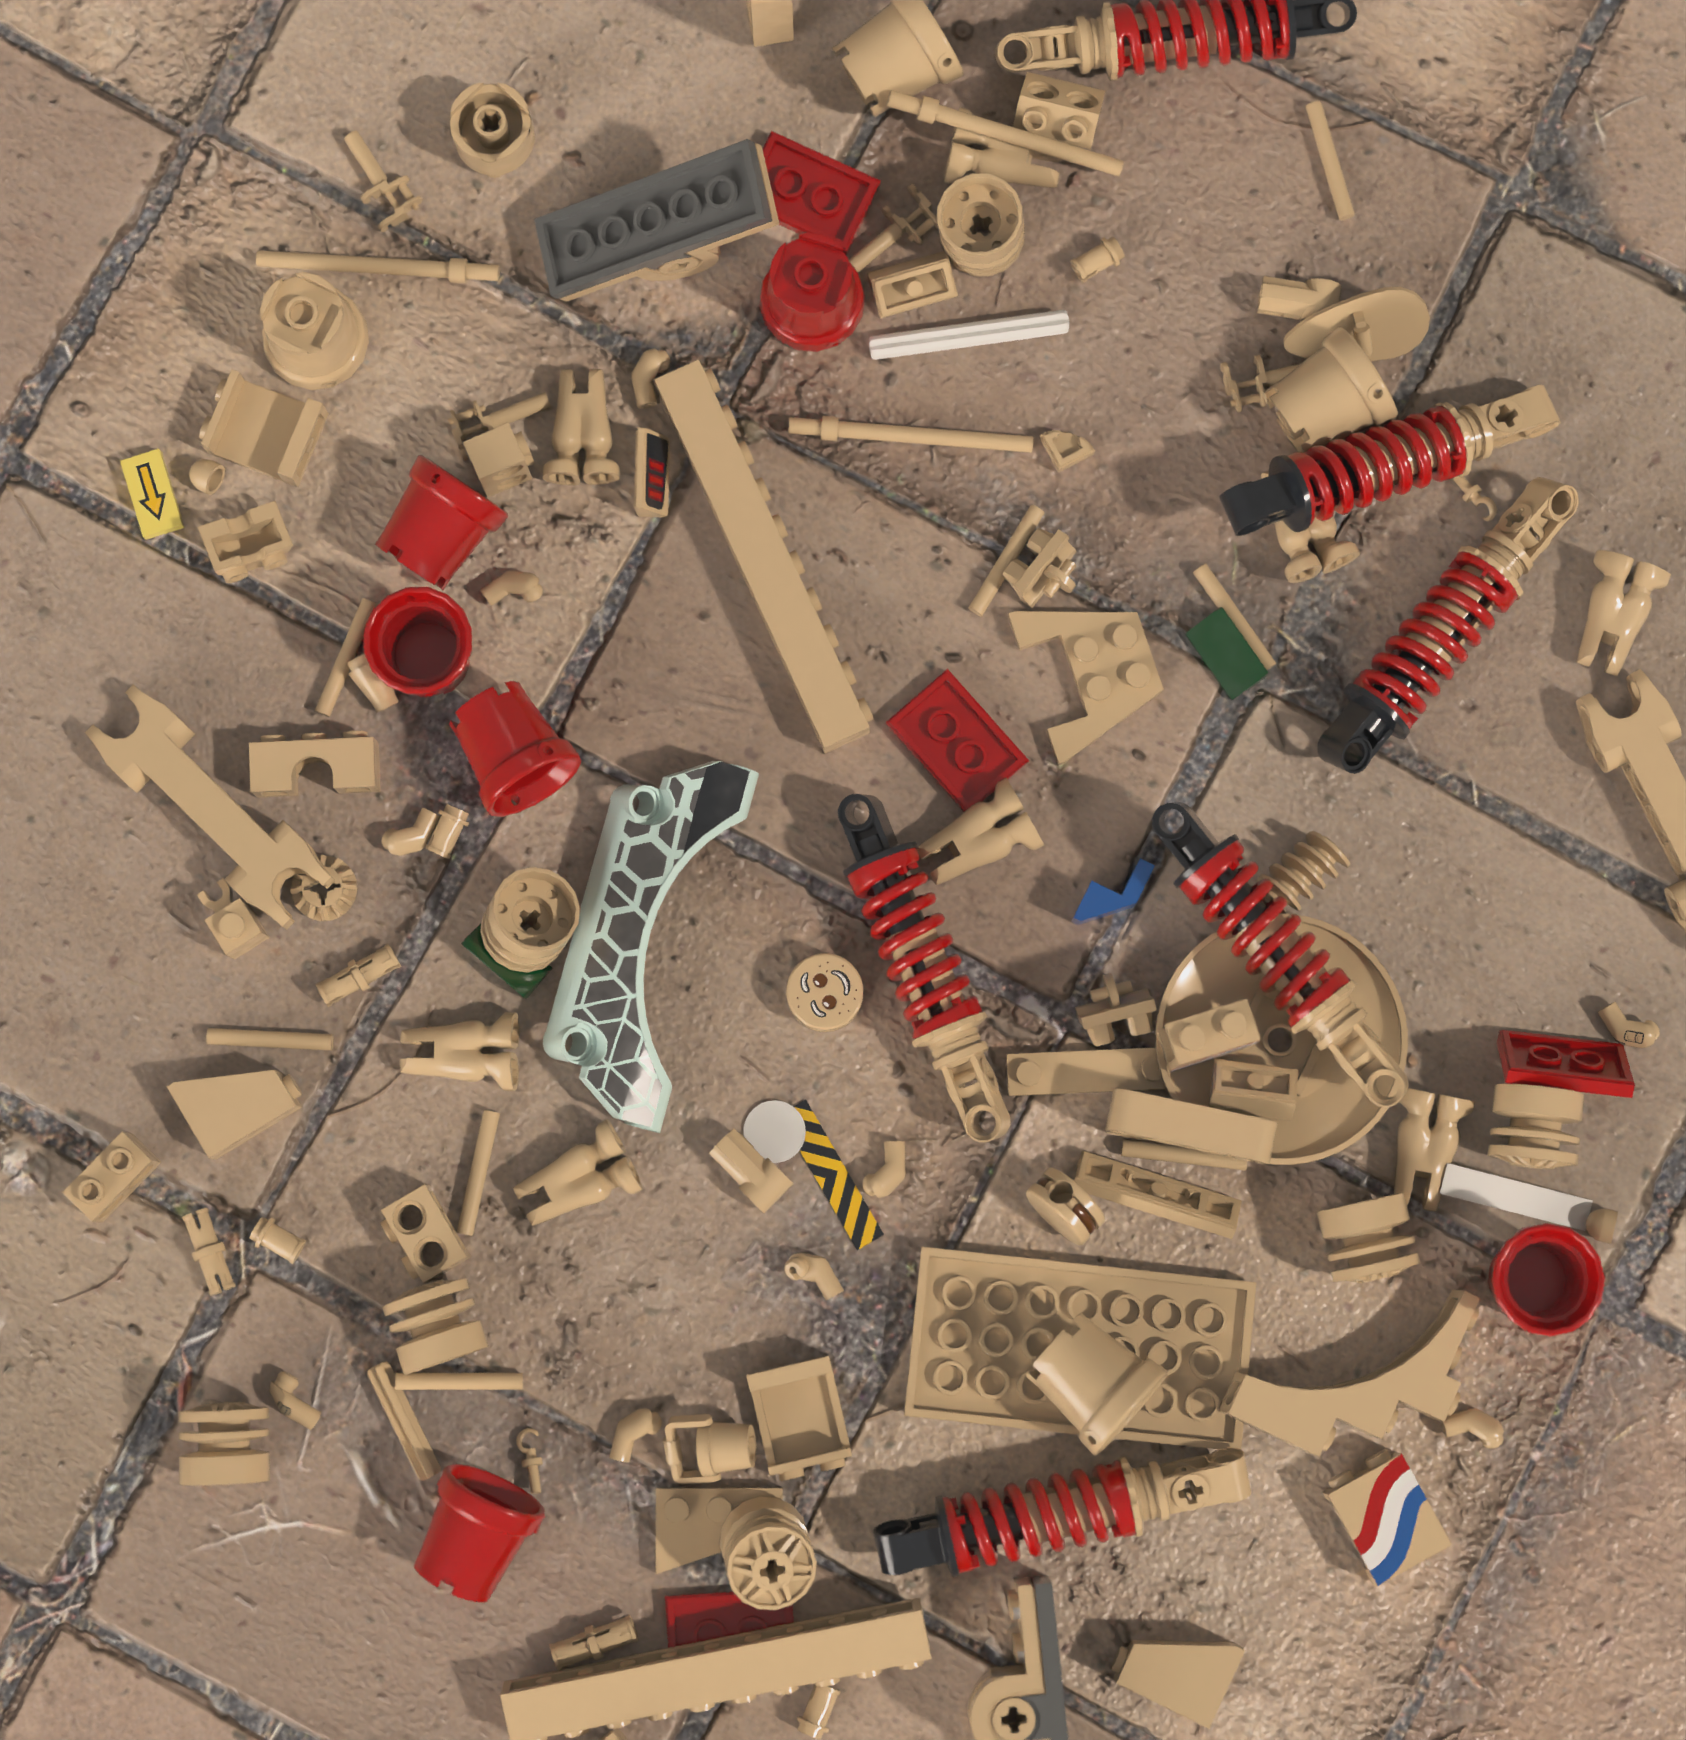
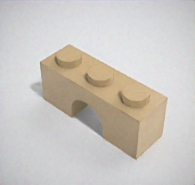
(278, 762)

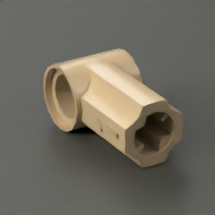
(1296, 298)
(757, 1176)

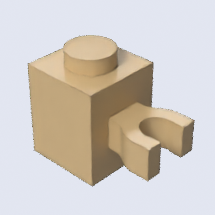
(233, 923)

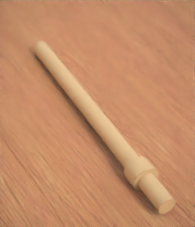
(929, 110)
(457, 269)
(830, 428)

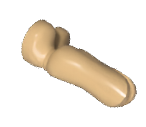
(997, 159)
(579, 424)
(1330, 553)
(1617, 616)
(976, 839)
(459, 1051)
(1426, 1149)
(573, 1178)

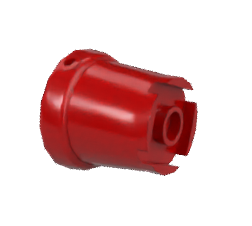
(811, 294)
(438, 523)
(418, 642)
(512, 750)
(1547, 1279)
(476, 1531)

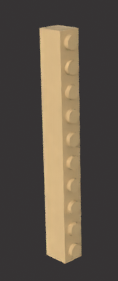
(762, 556)
(716, 1671)

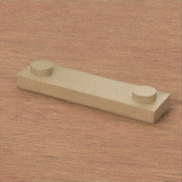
(1083, 1072)
(1157, 1194)

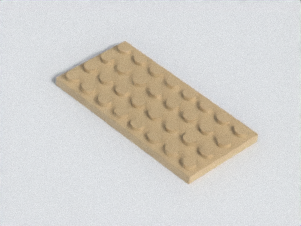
(993, 1315)

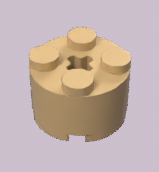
(496, 107)

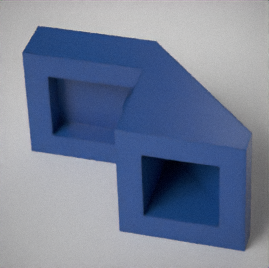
(1101, 901)

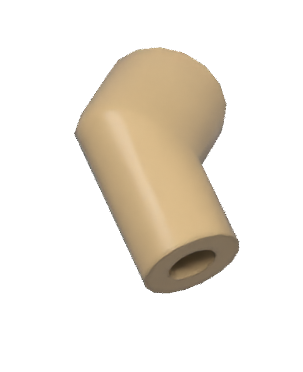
(644, 373)
(513, 582)
(412, 838)
(890, 1174)
(814, 1269)
(1478, 1423)
(631, 1428)

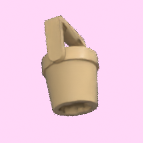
(718, 1448)

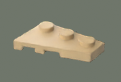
(692, 1520)

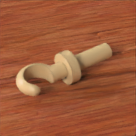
(1472, 493)
(531, 1461)

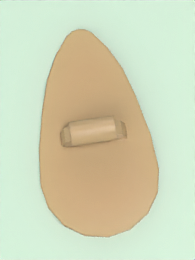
(1381, 321)

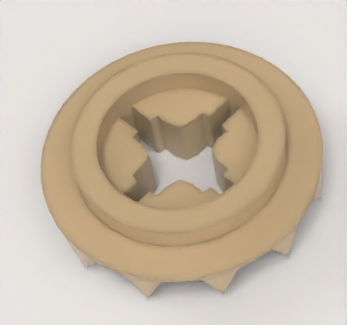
(337, 900)

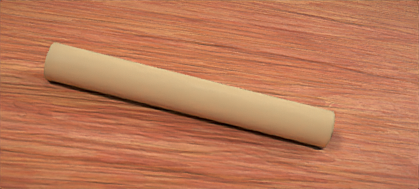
(1330, 160)
(1010, 552)
(1222, 599)
(347, 653)
(269, 1039)
(1178, 1155)
(478, 1172)
(459, 1381)

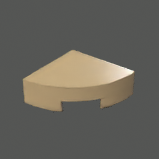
(1065, 448)

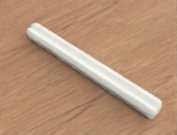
(969, 334)

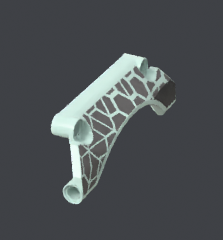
(604, 969)

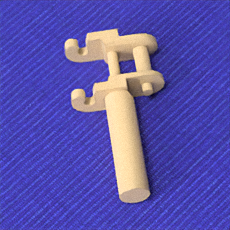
(381, 184)
(896, 230)
(1262, 380)
(495, 419)

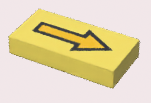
(152, 494)

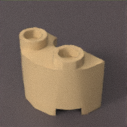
(247, 542)

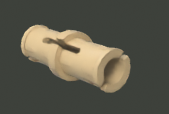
(358, 975)
(208, 1251)
(593, 1642)

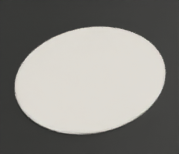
(775, 1130)

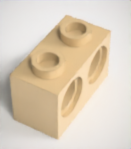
(1059, 110)
(500, 459)
(111, 1177)
(434, 1228)

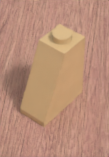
(235, 1107)
(1179, 1674)

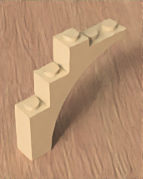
(1368, 1403)

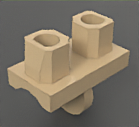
(1047, 571)
(1113, 1004)

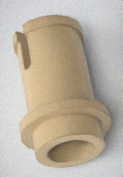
(1098, 259)
(447, 831)
(277, 1239)
(818, 1711)

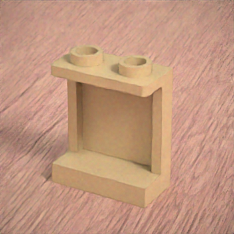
(800, 1417)

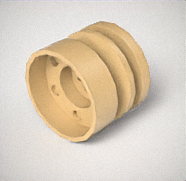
(985, 203)
(533, 898)
(1536, 1125)
(1368, 1238)
(435, 1325)
(224, 1445)
(761, 1532)

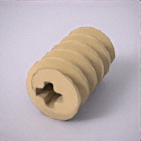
(1304, 869)

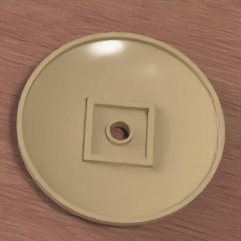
(1330, 1104)

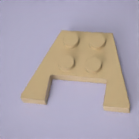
(1107, 663)

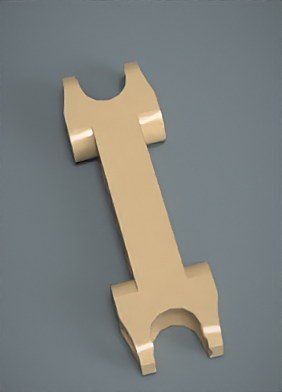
(1642, 752)
(261, 857)

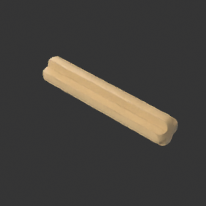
(404, 1421)

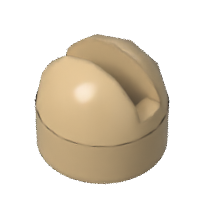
(207, 475)
(1601, 1224)

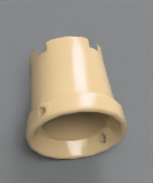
(898, 52)
(312, 332)
(1331, 395)
(1095, 1381)

